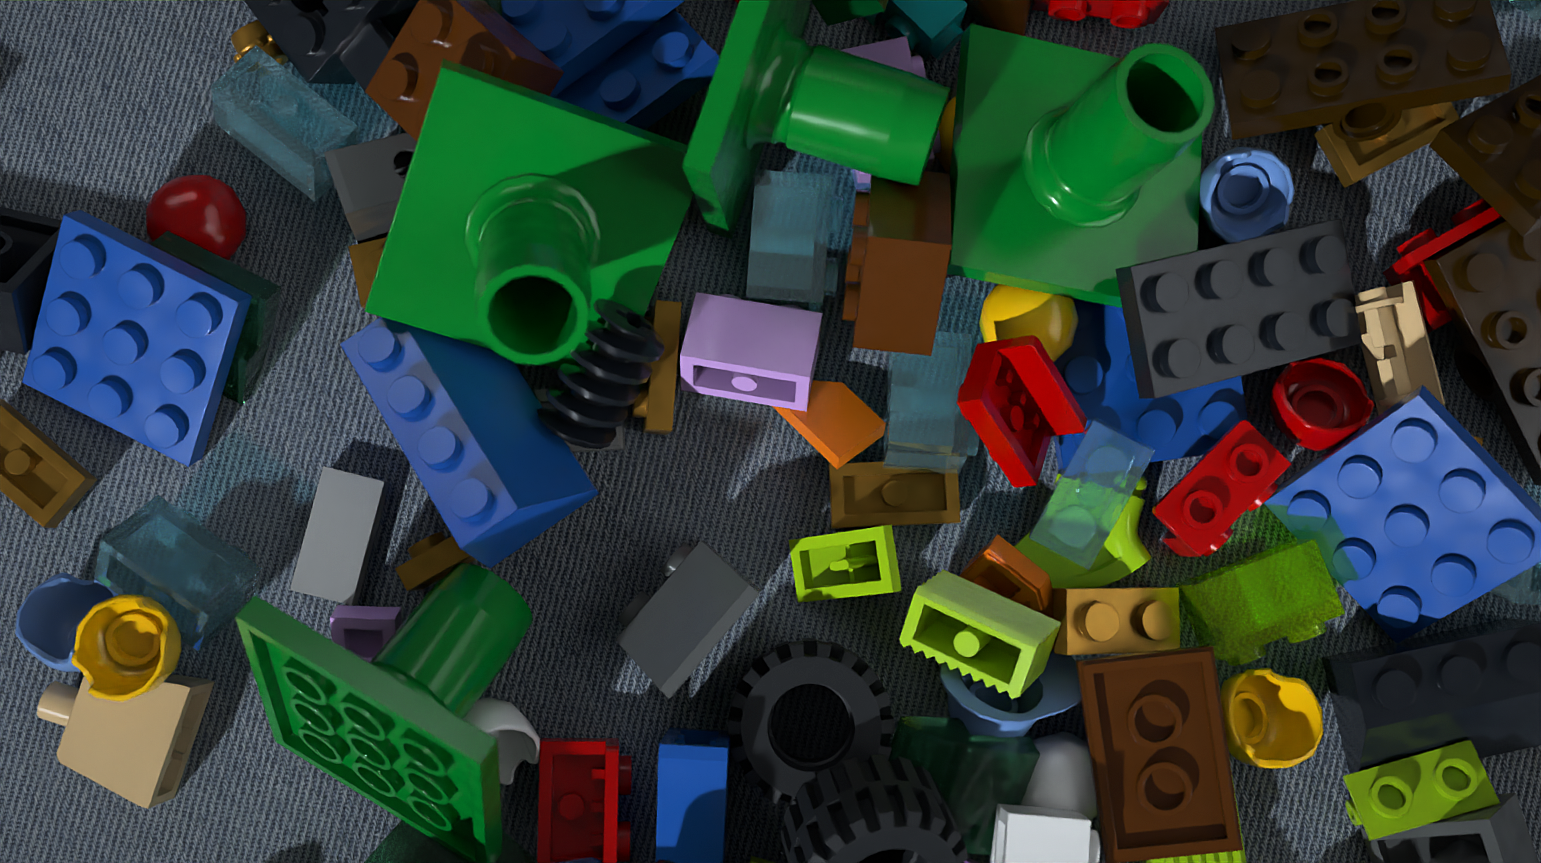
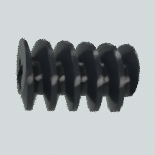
(606, 380)

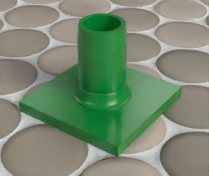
(809, 98)
(1073, 162)
(526, 219)
(399, 721)

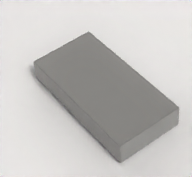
(339, 536)

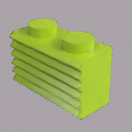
(979, 632)

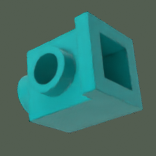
(929, 24)

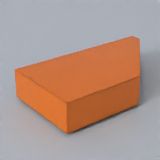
(835, 422)
(1012, 575)

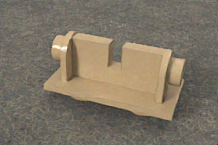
(1396, 344)

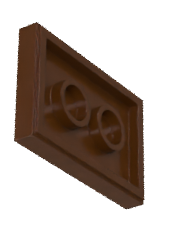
(1159, 754)

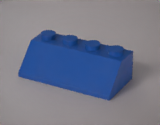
(470, 436)

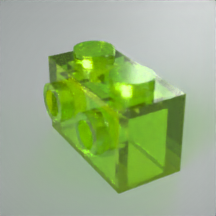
(1261, 601)

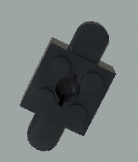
(334, 43)

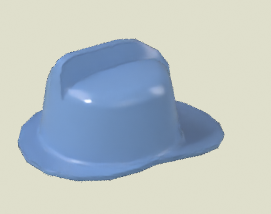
(997, 714)

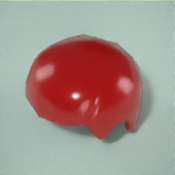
(200, 212)
(1319, 403)

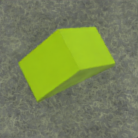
(845, 564)

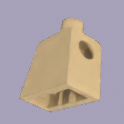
(132, 744)

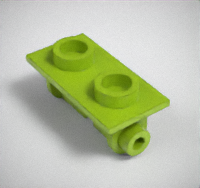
(1419, 790)

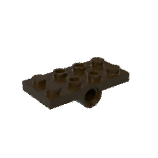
(1358, 65)
(1501, 154)
(1495, 303)

